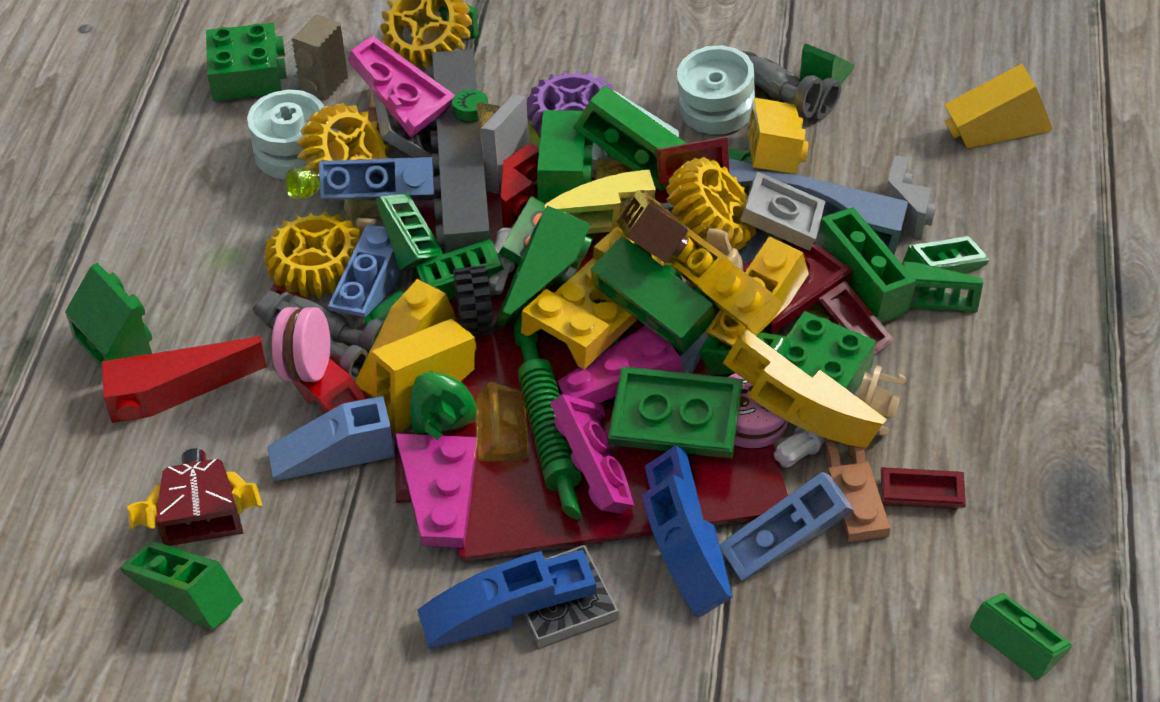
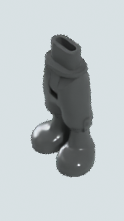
(811, 95)
(359, 341)

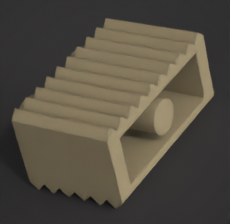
(320, 57)

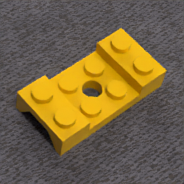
(574, 317)

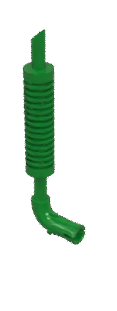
(553, 449)

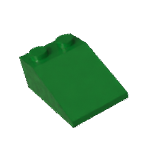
(553, 248)

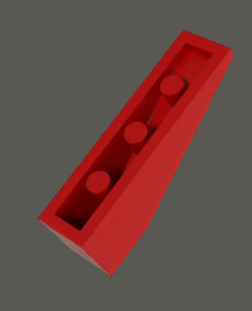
(163, 380)

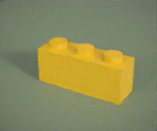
(776, 136)

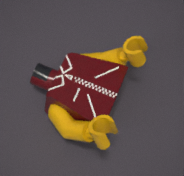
(195, 501)

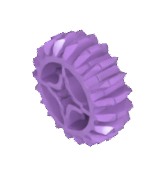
(562, 93)

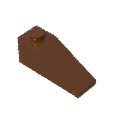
(653, 227)

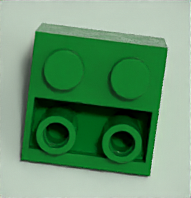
(107, 318)

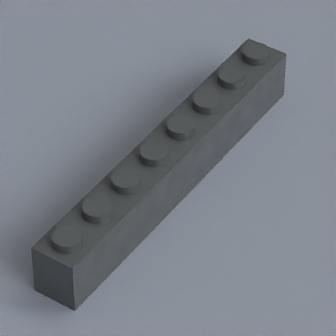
(459, 159)

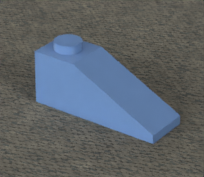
(786, 526)

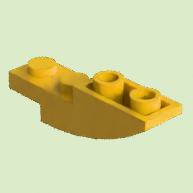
(725, 284)
(807, 402)

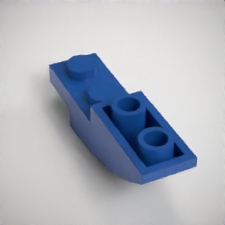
(682, 535)
(504, 591)

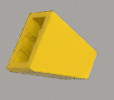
(998, 110)
(395, 366)

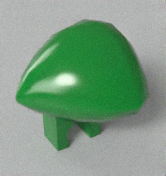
(440, 404)

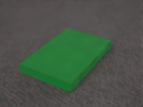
(676, 409)

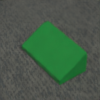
(1019, 635)

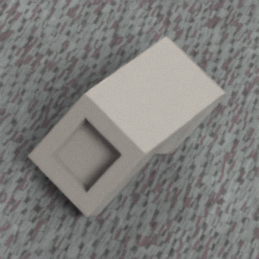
(919, 209)

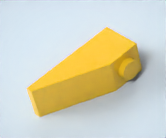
(413, 312)

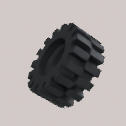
(474, 300)

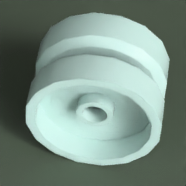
(716, 89)
(275, 129)

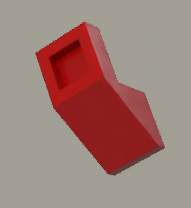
(517, 182)
(332, 389)

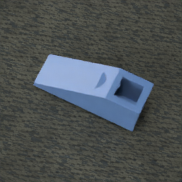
(376, 178)
(368, 275)
(338, 439)

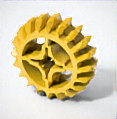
(434, 37)
(358, 142)
(709, 199)
(310, 253)

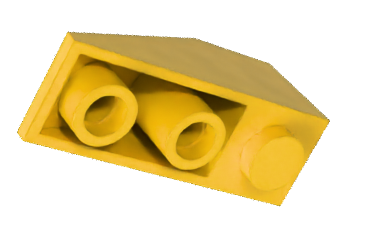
(777, 269)

